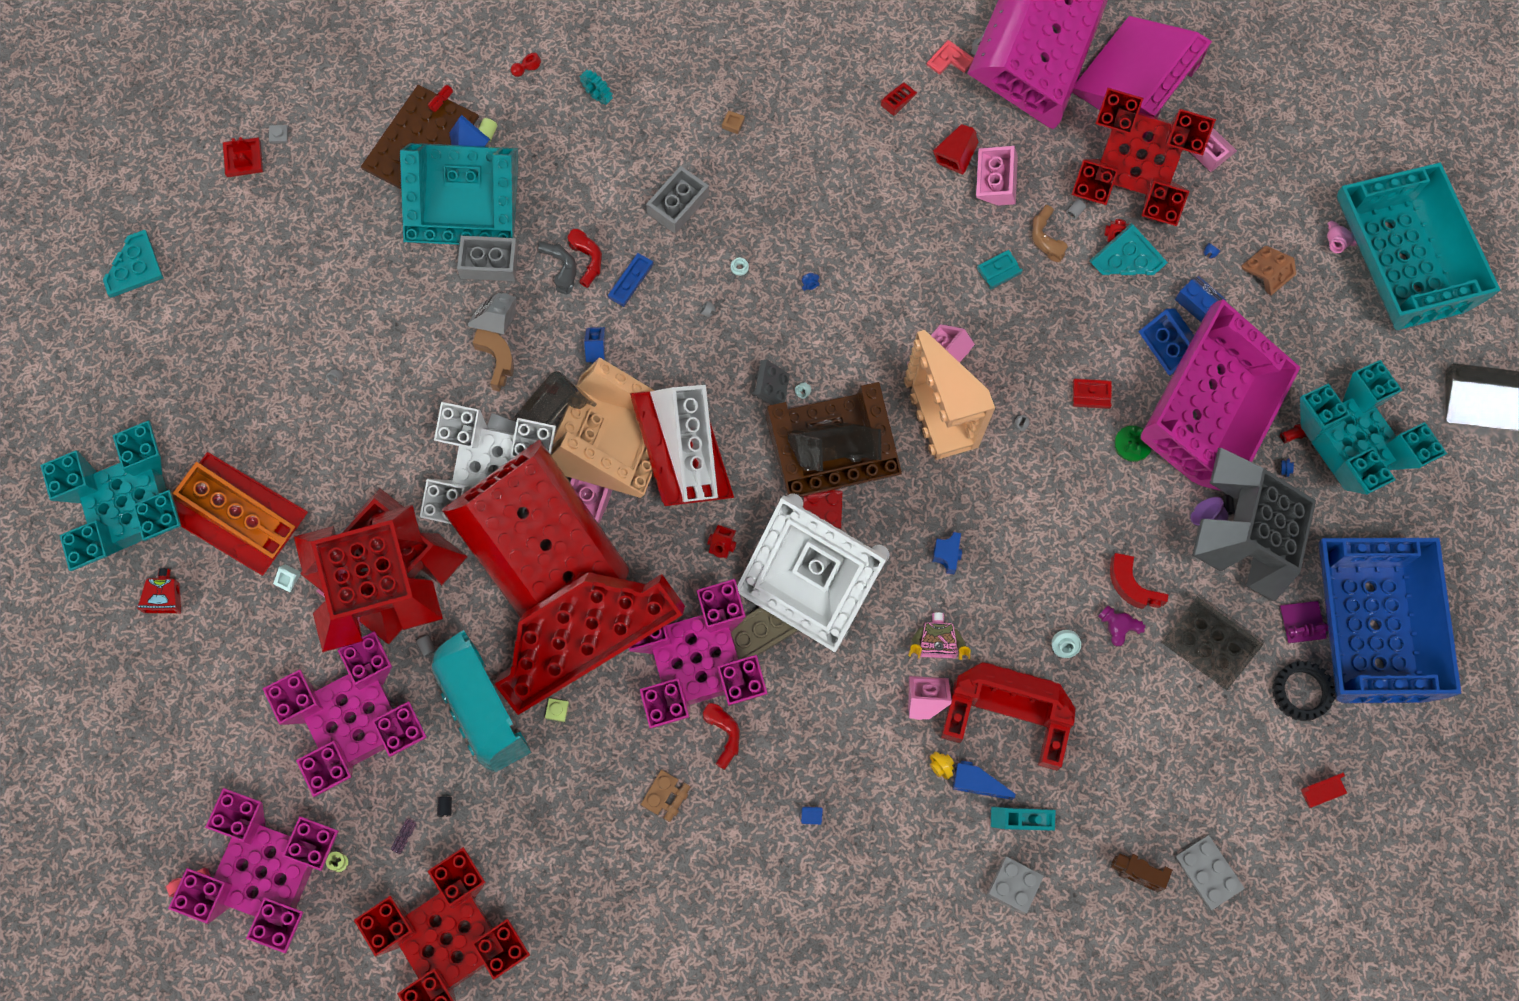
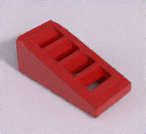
(894, 109)

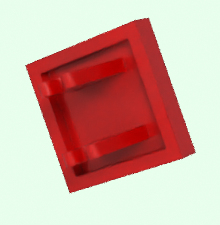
(242, 157)

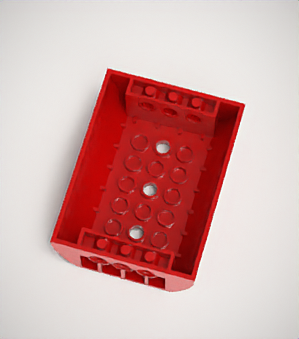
(511, 545)

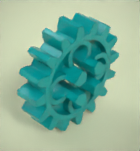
(596, 87)

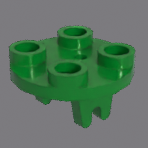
(1131, 451)

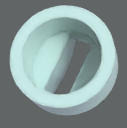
(800, 387)

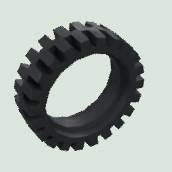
(1313, 670)

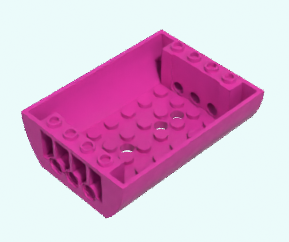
(1238, 406)

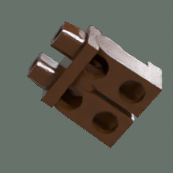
(1141, 872)

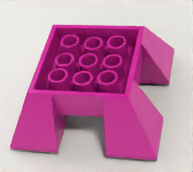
(725, 674)
(385, 728)
(275, 905)

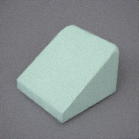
(286, 577)

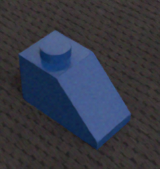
(594, 344)

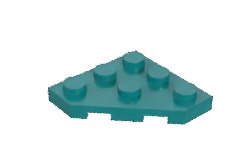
(1129, 255)
(133, 266)

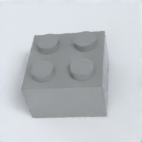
(1014, 885)

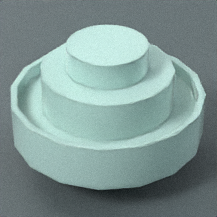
(1066, 643)

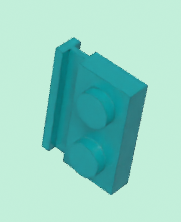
(999, 269)

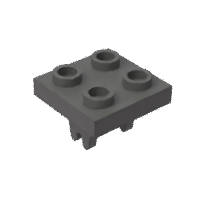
(771, 383)

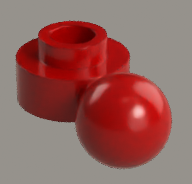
(530, 62)

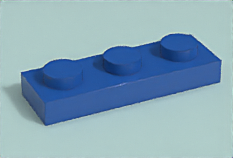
(630, 279)

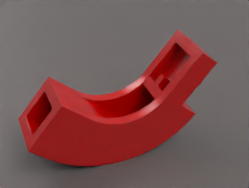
(1124, 583)

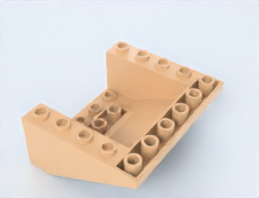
(948, 399)
(604, 441)

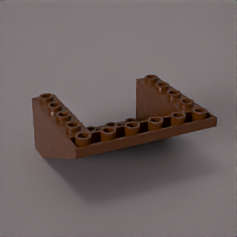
(864, 409)

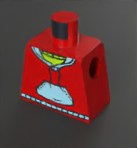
(161, 594)

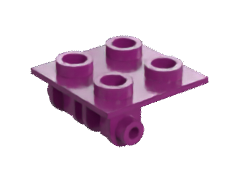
(1303, 622)

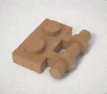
(659, 793)

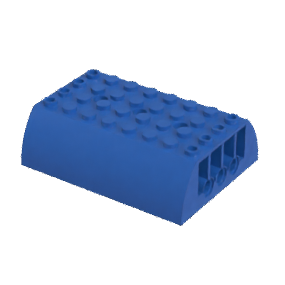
(1411, 614)

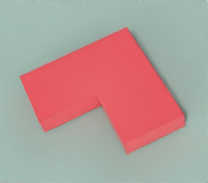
(950, 54)

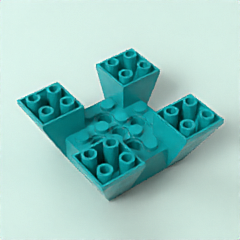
(1356, 436)
(119, 503)

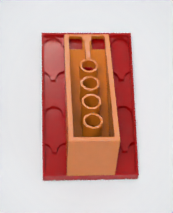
(235, 511)

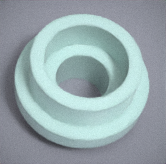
(739, 261)

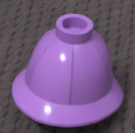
(1210, 508)

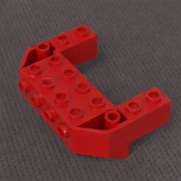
(1014, 696)

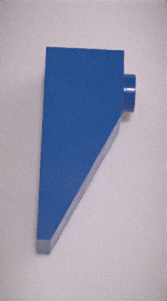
(975, 780)

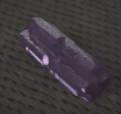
(405, 832)

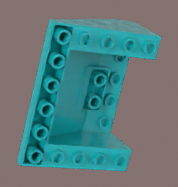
(457, 192)

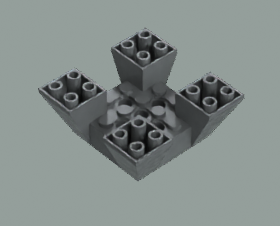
(1268, 525)

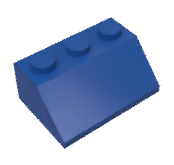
(1167, 338)

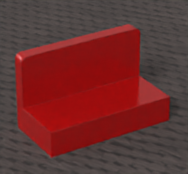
(1324, 791)

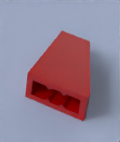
(957, 149)

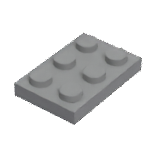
(1209, 872)

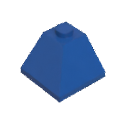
(467, 134)

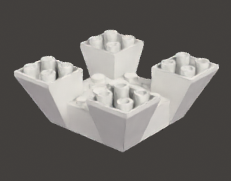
(478, 443)

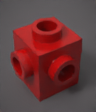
(1115, 226)
(722, 542)

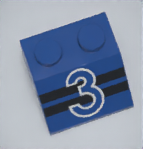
(1198, 297)

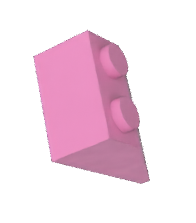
(593, 496)

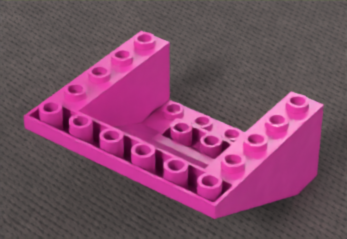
(1145, 62)

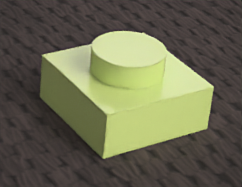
(557, 710)

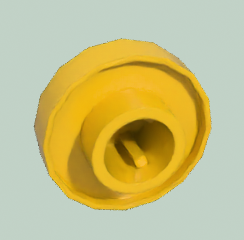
(942, 765)

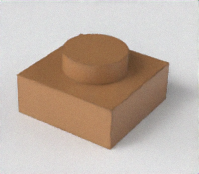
(733, 122)

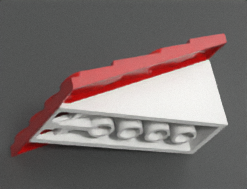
(682, 445)

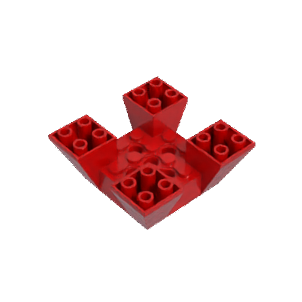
(1163, 196)
(434, 557)
(392, 588)
(391, 927)

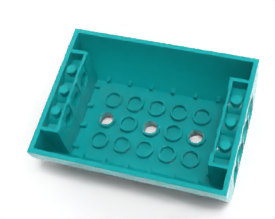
(1430, 233)

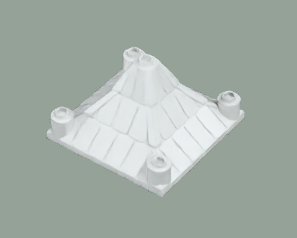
(810, 573)

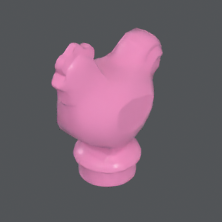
(1339, 237)

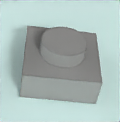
(278, 134)

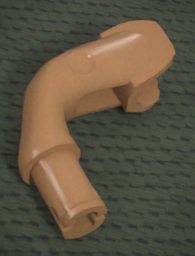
(1051, 247)

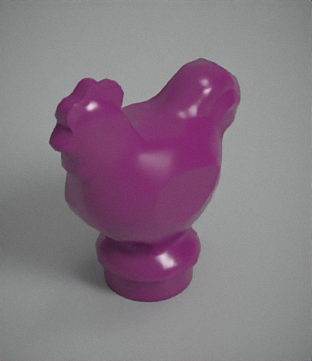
(1120, 625)

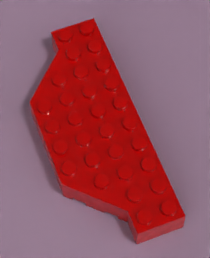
(581, 631)

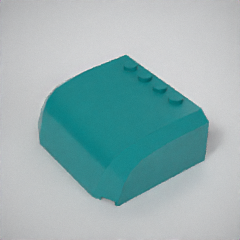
(476, 704)

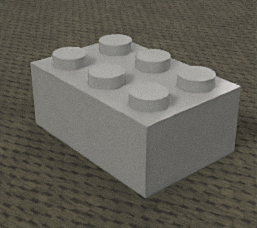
(677, 199)
(488, 258)

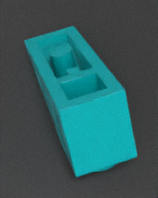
(1022, 818)

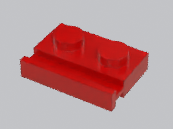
(1092, 393)

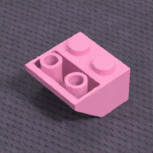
(1216, 151)

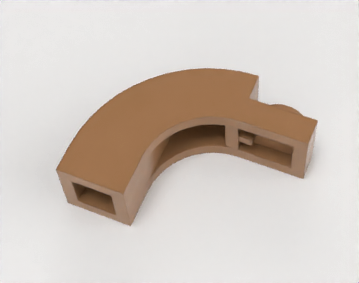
(496, 346)

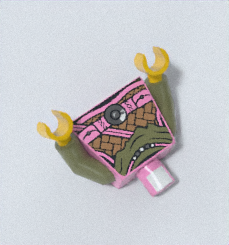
(938, 640)

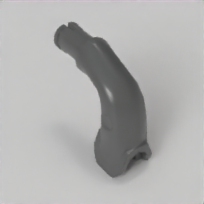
(565, 279)

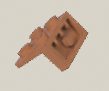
(1272, 267)

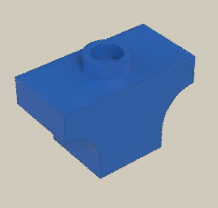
(948, 552)

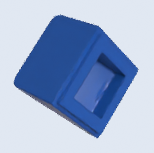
(811, 815)

